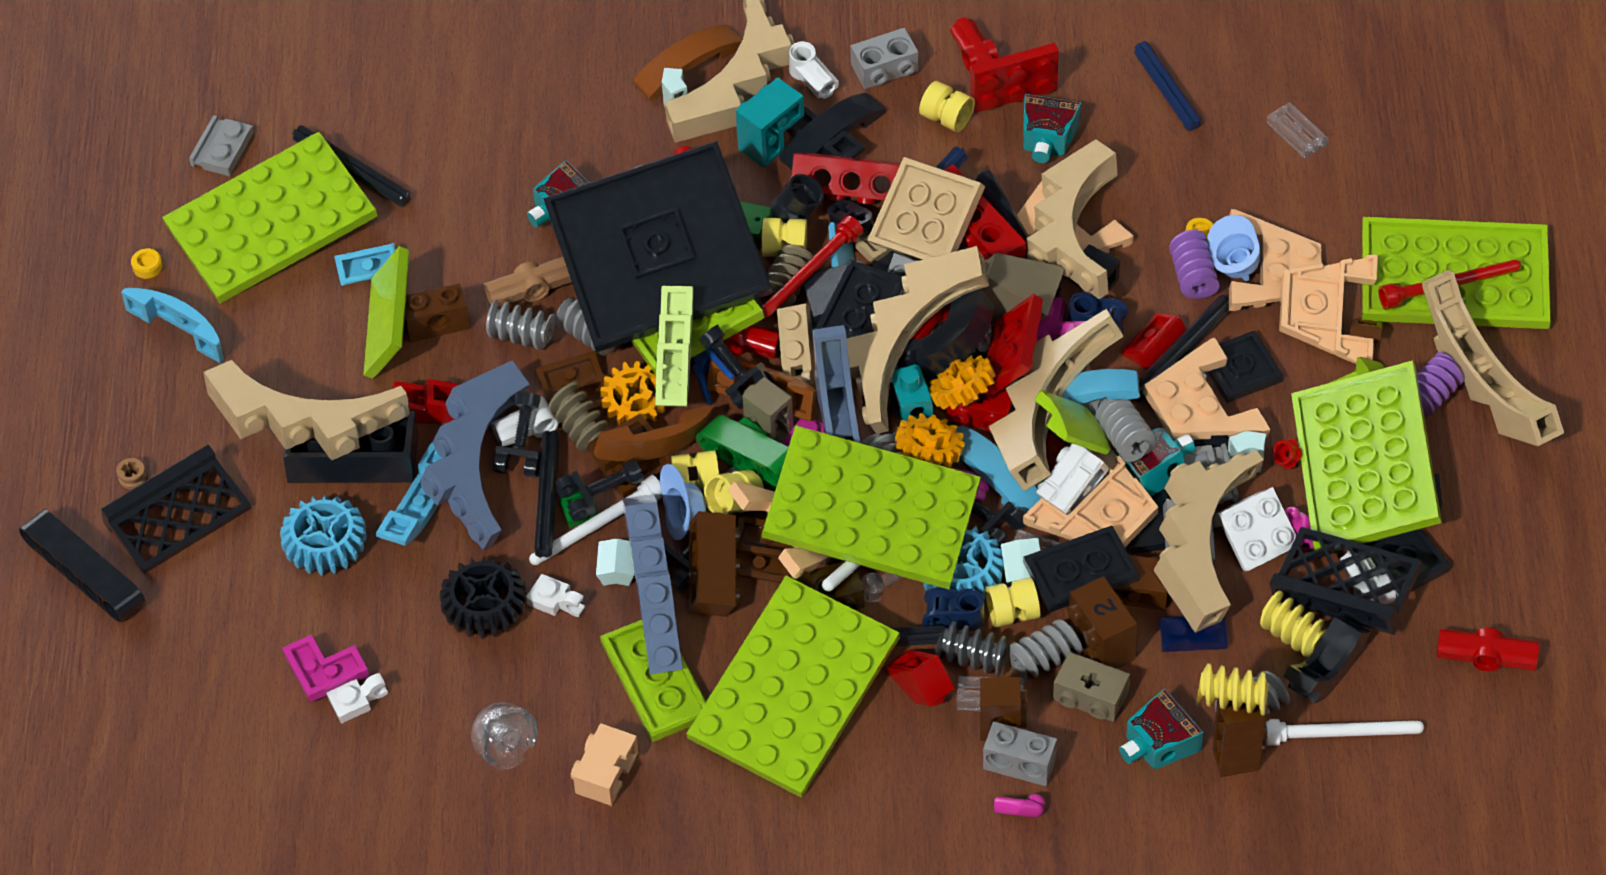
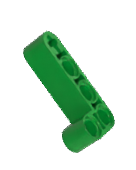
(744, 448)

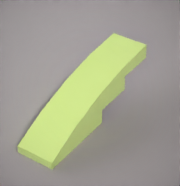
(674, 346)

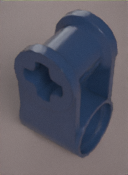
(1085, 306)
(953, 607)

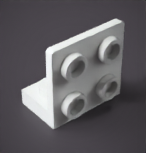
(1256, 528)

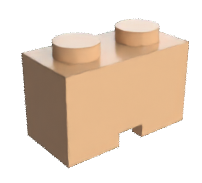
(605, 758)

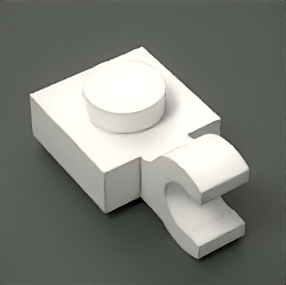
(551, 595)
(352, 699)

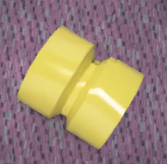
(944, 105)
(780, 234)
(705, 464)
(717, 486)
(1012, 602)

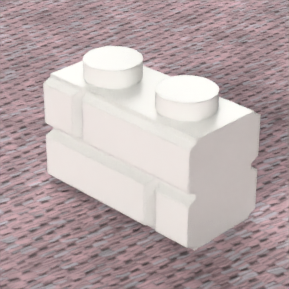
(1072, 478)

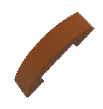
(686, 55)
(802, 393)
(622, 445)

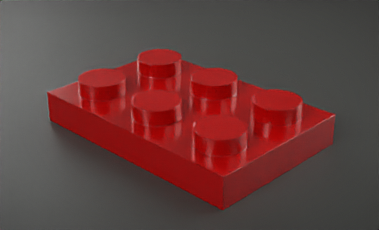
(1013, 76)
(1014, 343)

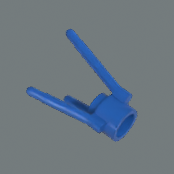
(702, 366)

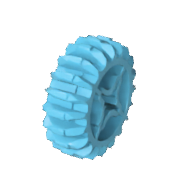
(325, 526)
(967, 570)

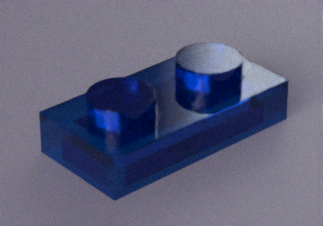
(1179, 636)

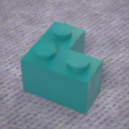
(765, 119)

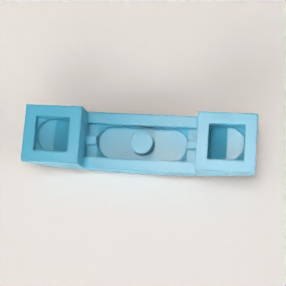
(149, 304)
(1102, 383)
(989, 464)
(413, 511)

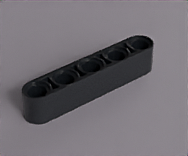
(82, 565)

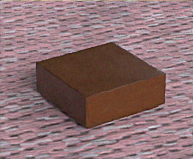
(1366, 328)

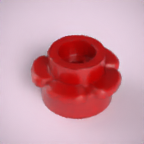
(1281, 450)

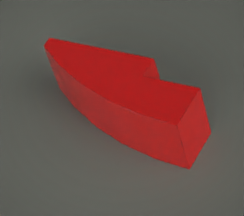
(428, 400)

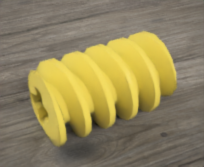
(1290, 624)
(1233, 689)

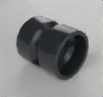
(797, 199)

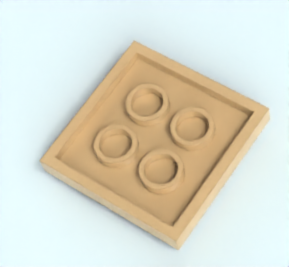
(925, 211)

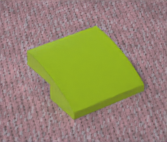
(1073, 422)

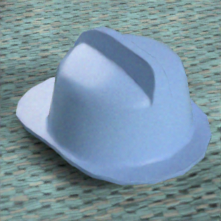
(1234, 246)
(680, 501)

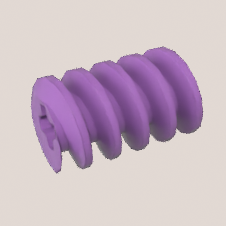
(1193, 265)
(1437, 381)

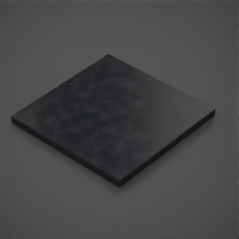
(652, 230)

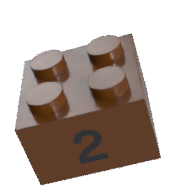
(1102, 624)

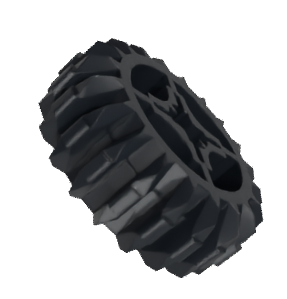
(482, 587)

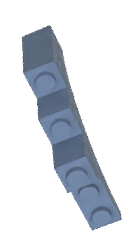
(834, 383)
(458, 443)
(652, 583)

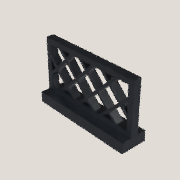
(167, 485)
(1331, 600)

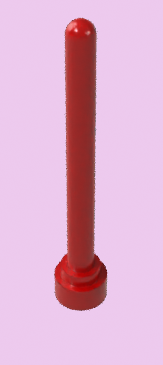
(847, 231)
(1392, 295)

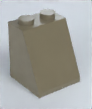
(1017, 278)

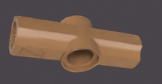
(528, 282)

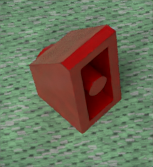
(921, 677)

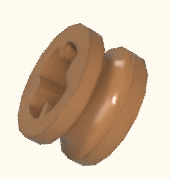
(128, 465)

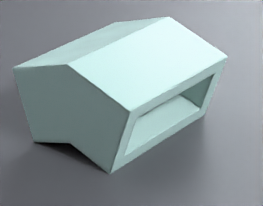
(673, 84)
(1246, 443)
(1013, 557)
(614, 562)

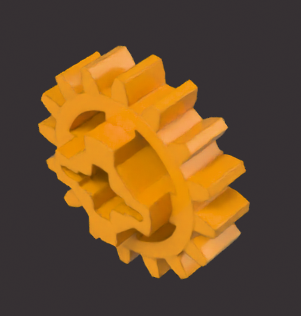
(962, 382)
(626, 384)
(929, 440)

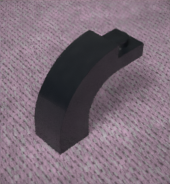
(955, 338)
(1329, 661)

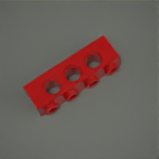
(839, 168)
(990, 230)

